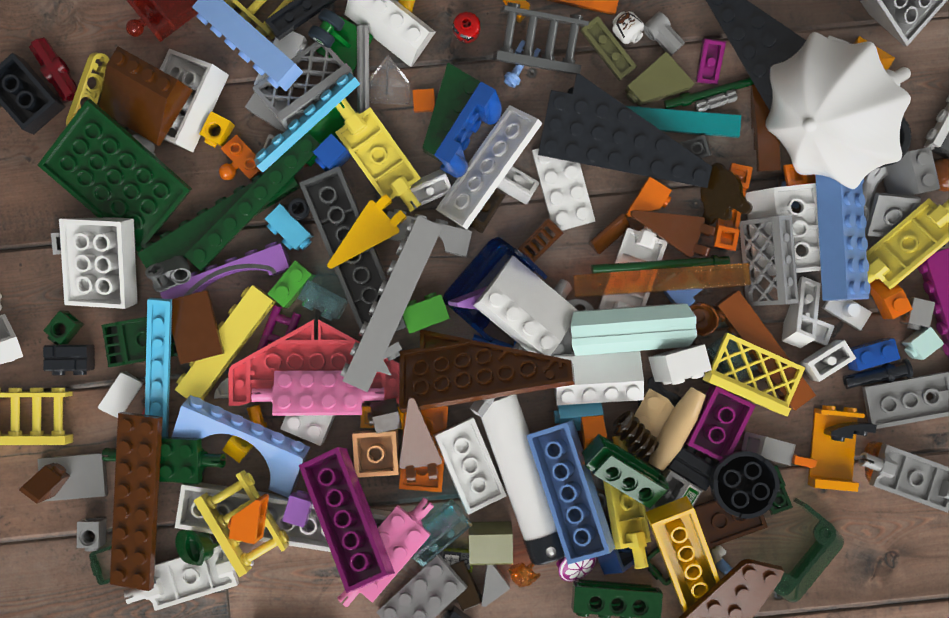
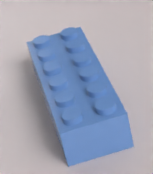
(842, 240)
(571, 493)

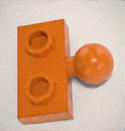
(241, 157)

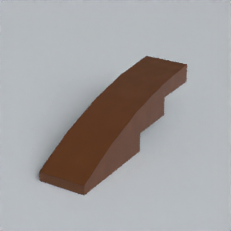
(765, 143)

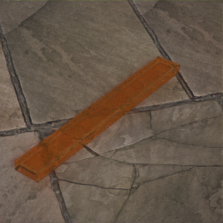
(662, 280)

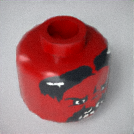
(471, 31)

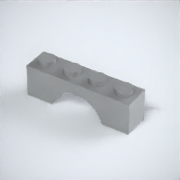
(455, 239)

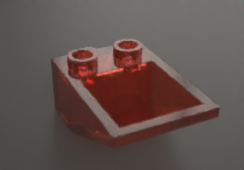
(162, 19)

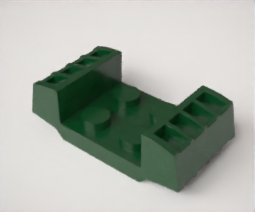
(127, 342)

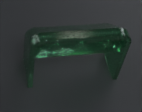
(814, 562)

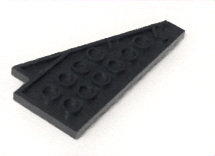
(756, 39)

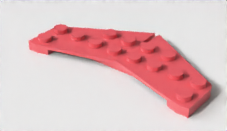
(301, 353)

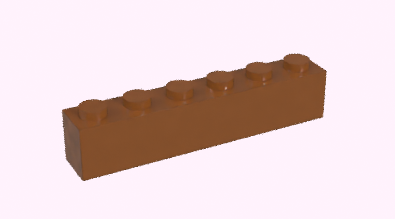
(747, 326)

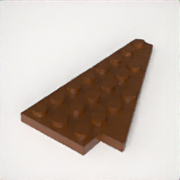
(465, 370)

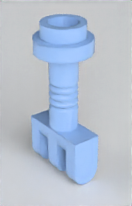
(512, 78)

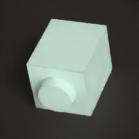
(922, 343)

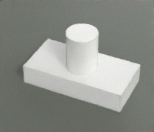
(848, 312)

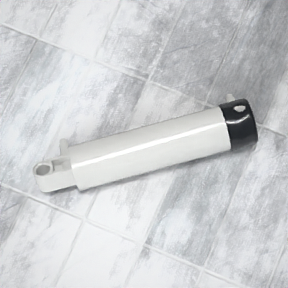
(510, 446)

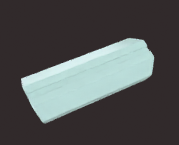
(633, 329)

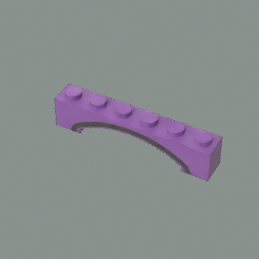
(272, 259)

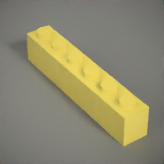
(234, 334)

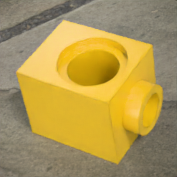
(213, 121)
(237, 448)

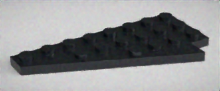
(606, 134)

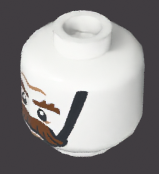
(628, 27)

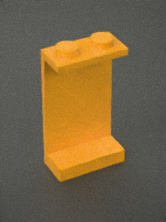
(833, 457)

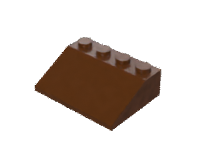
(141, 95)

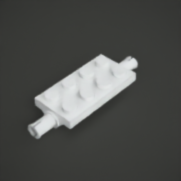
(635, 247)
(182, 581)

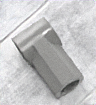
(660, 29)

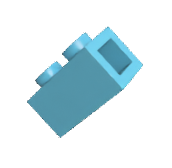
(292, 231)
(574, 412)

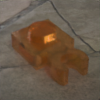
(522, 574)

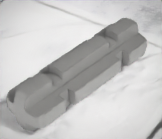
(716, 101)

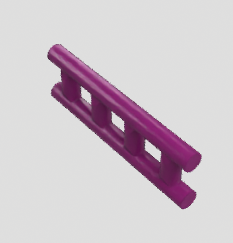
(274, 316)

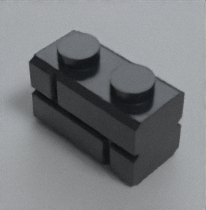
(68, 358)
(692, 467)

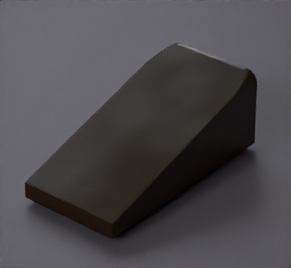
(488, 211)
(471, 595)

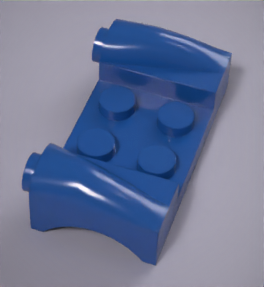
(482, 106)

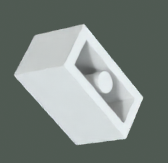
(828, 360)

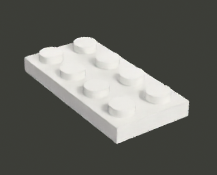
(564, 191)
(469, 465)

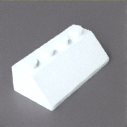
(392, 26)
(603, 379)

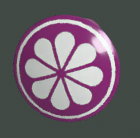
(576, 570)

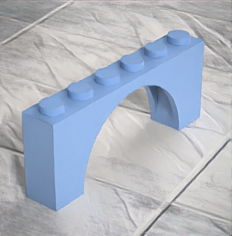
(281, 453)

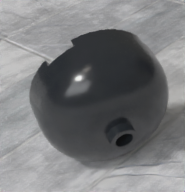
(745, 484)

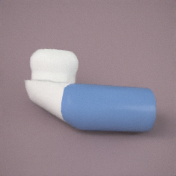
(720, 563)

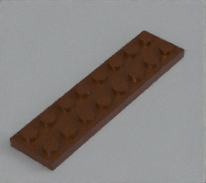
(136, 500)

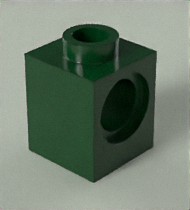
(71, 324)

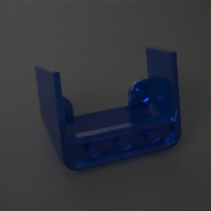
(480, 274)

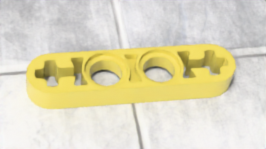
(83, 89)

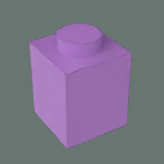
(298, 508)

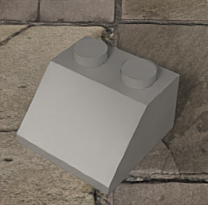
(912, 174)

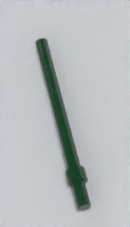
(686, 98)

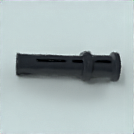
(887, 372)

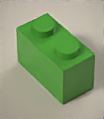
(291, 284)
(425, 313)

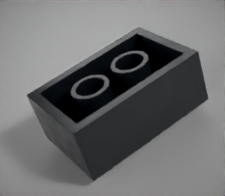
(26, 95)

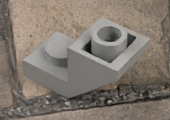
(769, 448)

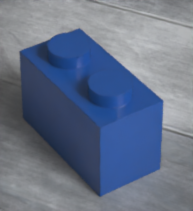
(331, 154)
(874, 354)

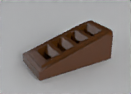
(553, 227)

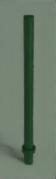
(661, 264)

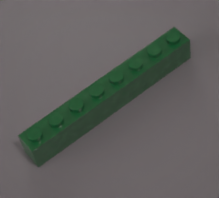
(190, 232)

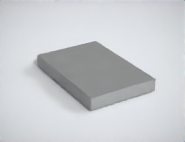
(86, 476)

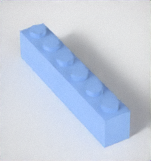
(249, 41)

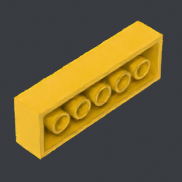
(683, 550)

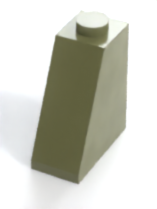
(658, 82)

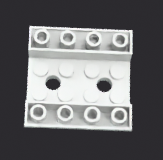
(778, 202)

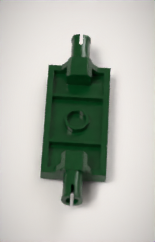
(180, 459)

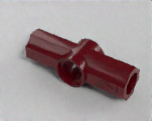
(54, 68)

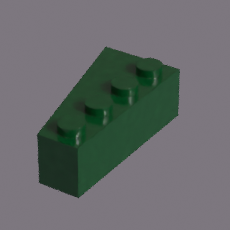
(452, 97)

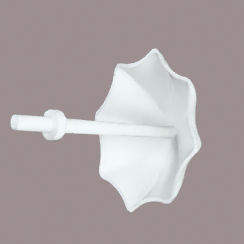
(837, 109)

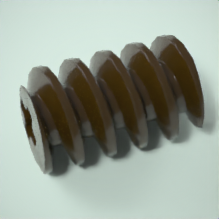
(636, 435)

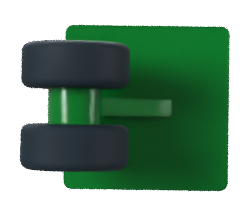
(338, 35)

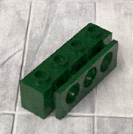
(624, 471)
(607, 591)

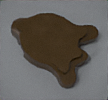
(723, 195)

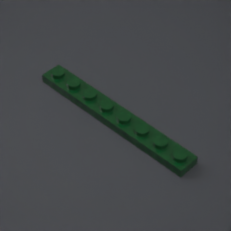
(252, 202)

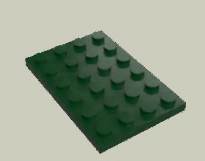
(114, 173)

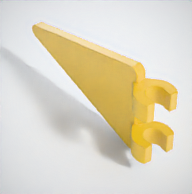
(368, 231)

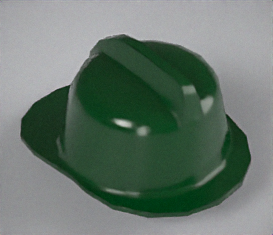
(194, 546)

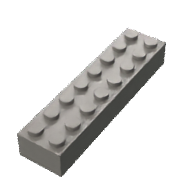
(392, 303)

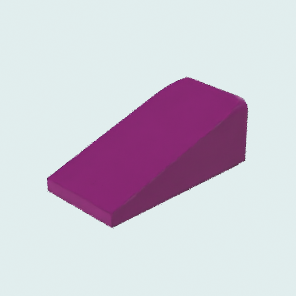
(710, 61)

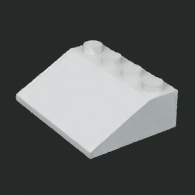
(206, 84)
(98, 262)
(526, 308)

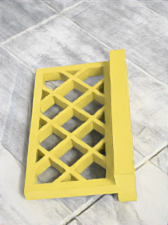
(752, 393)

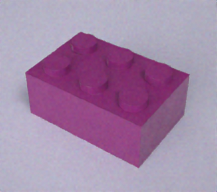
(720, 423)

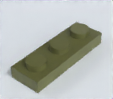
(608, 48)

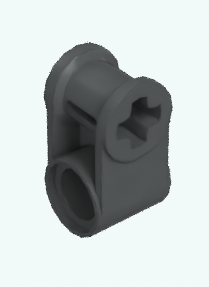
(169, 273)

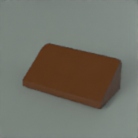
(609, 234)

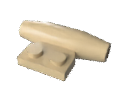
(669, 423)

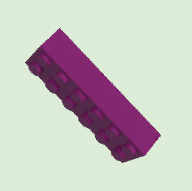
(346, 519)

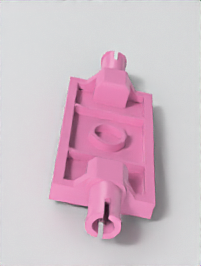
(314, 394)
(402, 537)

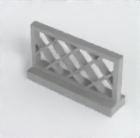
(299, 104)
(782, 260)

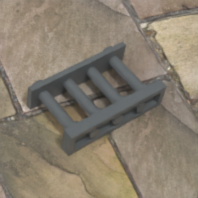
(527, 57)

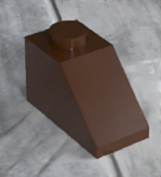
(45, 483)

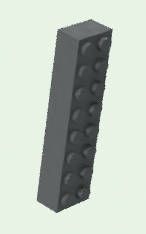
(334, 215)

